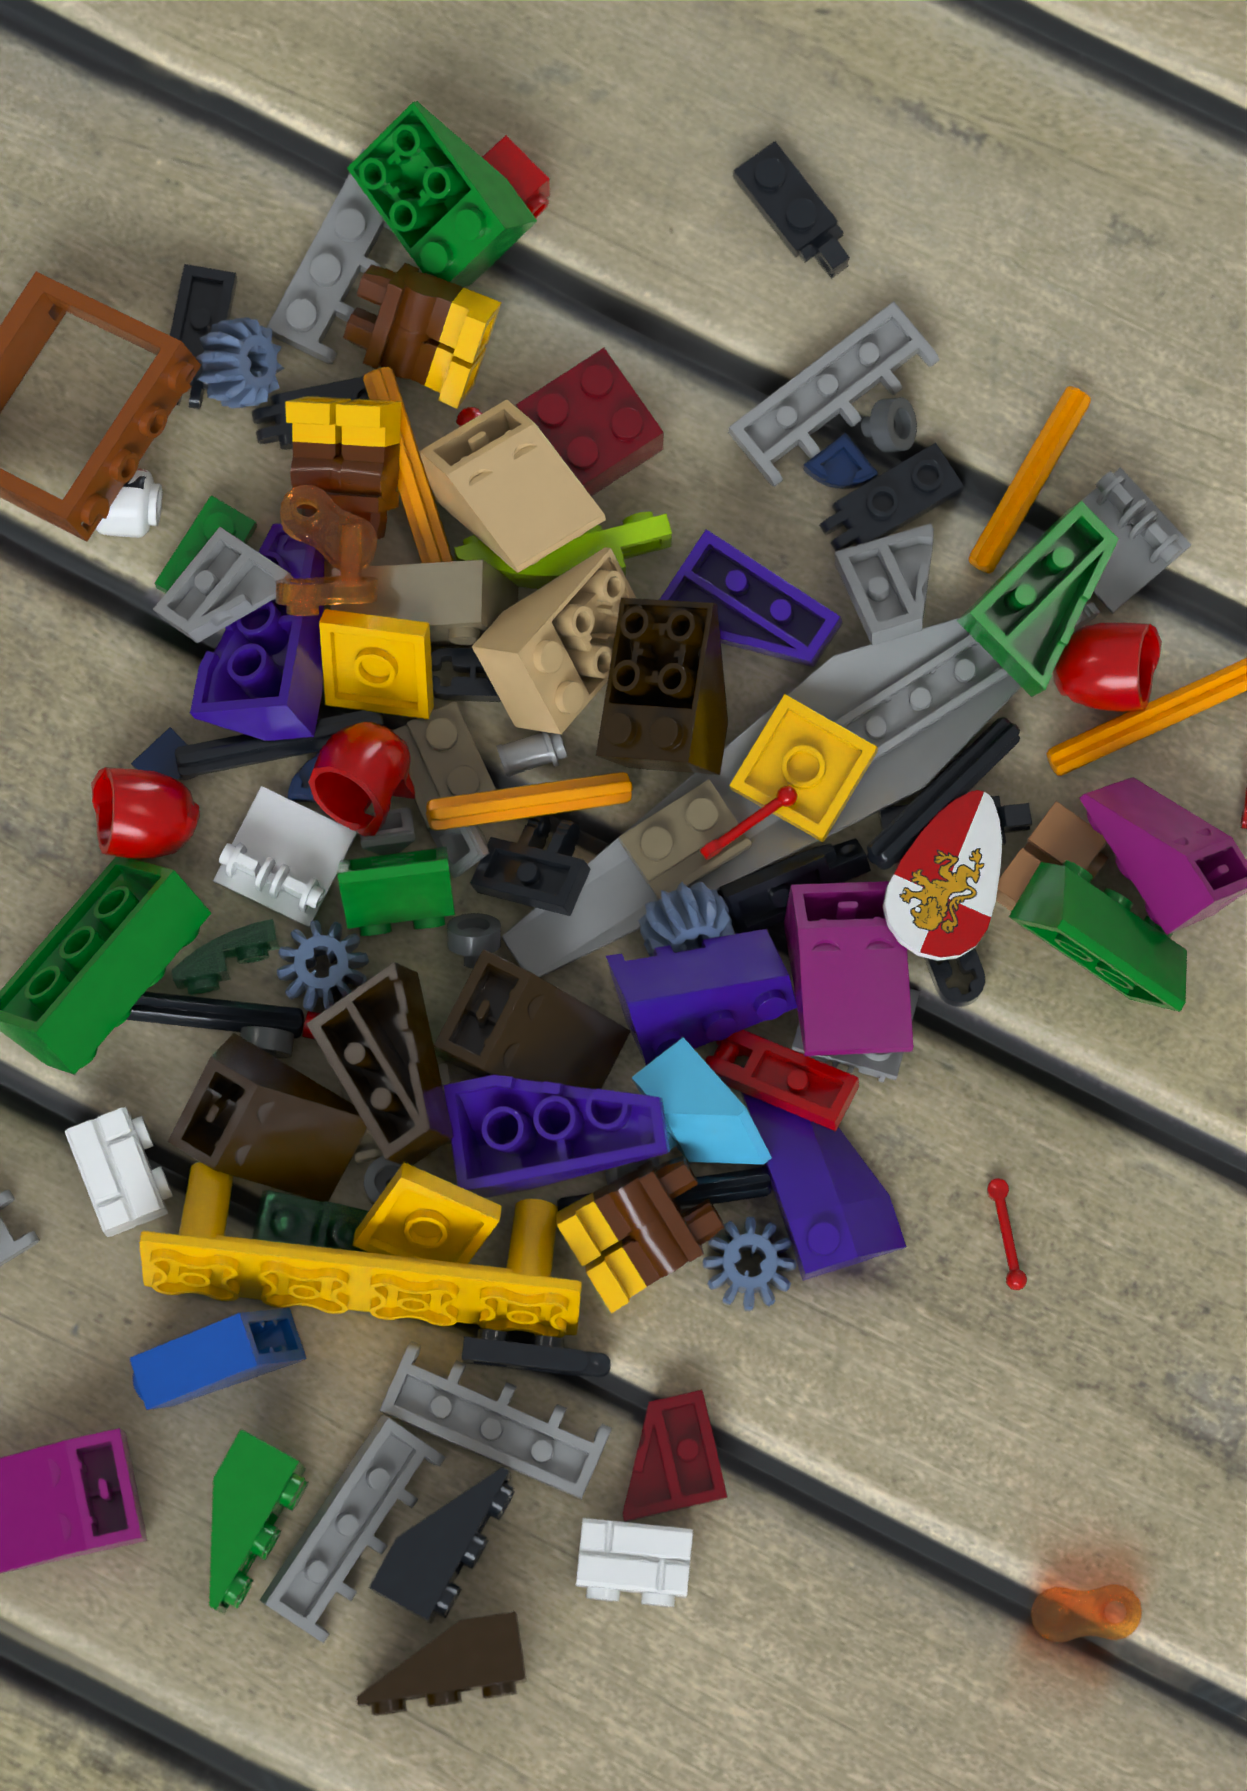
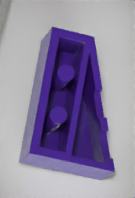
(754, 604)
(701, 991)

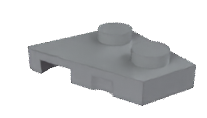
(889, 582)
(219, 587)

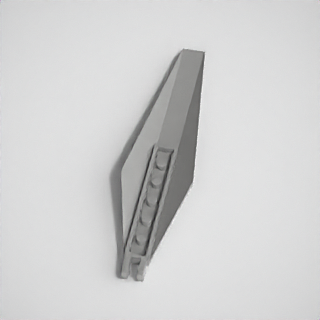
(907, 696)

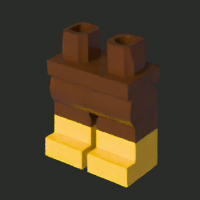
(423, 329)
(348, 453)
(637, 1229)

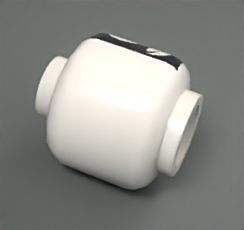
(134, 508)

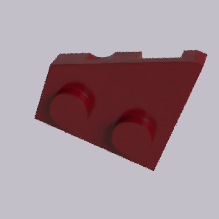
(674, 1459)

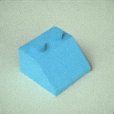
(700, 1110)

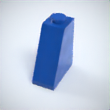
(216, 1357)

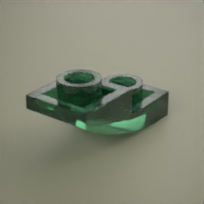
(209, 965)
(306, 1221)

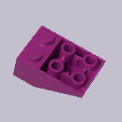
(1169, 854)
(847, 970)
(68, 1501)

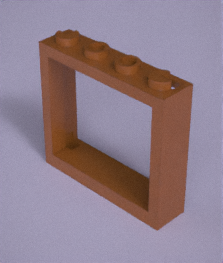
(133, 430)

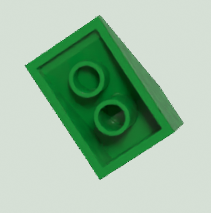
(396, 890)

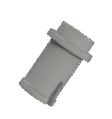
(531, 752)

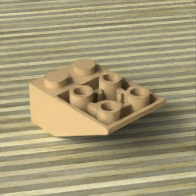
(509, 486)
(556, 644)

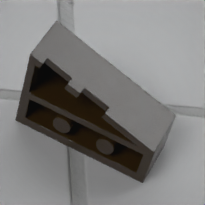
(388, 1063)

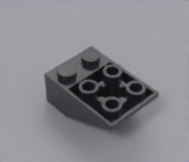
(430, 1555)

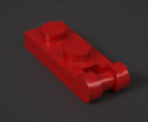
(785, 1078)

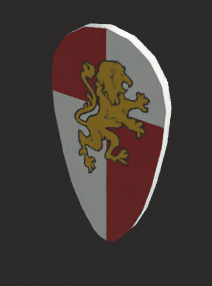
(948, 881)

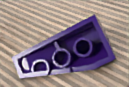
(268, 663)
(540, 1133)
(824, 1193)

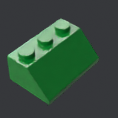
(1103, 935)

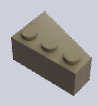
(451, 596)

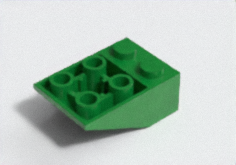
(440, 197)
(246, 1503)

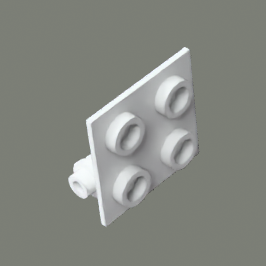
(284, 856)

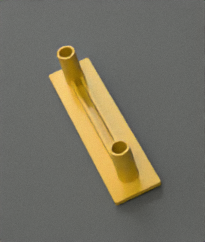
(343, 1280)

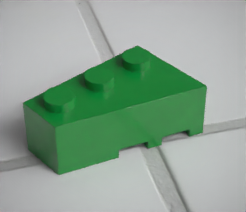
(1039, 599)

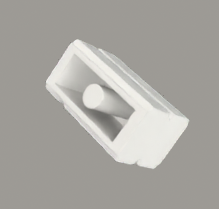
(118, 1170)
(635, 1560)

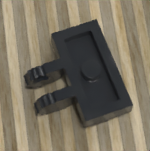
(533, 875)

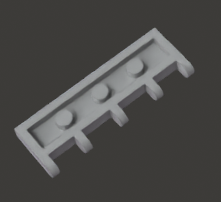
(329, 273)
(829, 389)
(492, 1426)
(347, 1525)

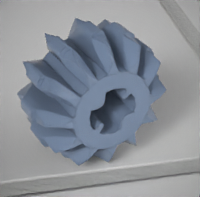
(239, 363)
(685, 918)
(305, 958)
(766, 1269)

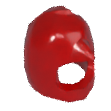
(1109, 666)
(360, 768)
(142, 813)

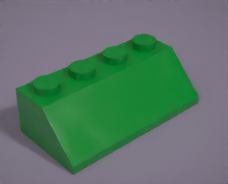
(99, 962)

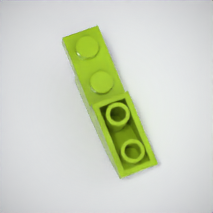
(637, 536)

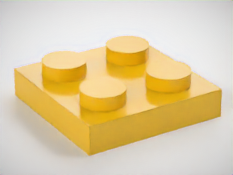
(376, 663)
(813, 758)
(426, 1219)

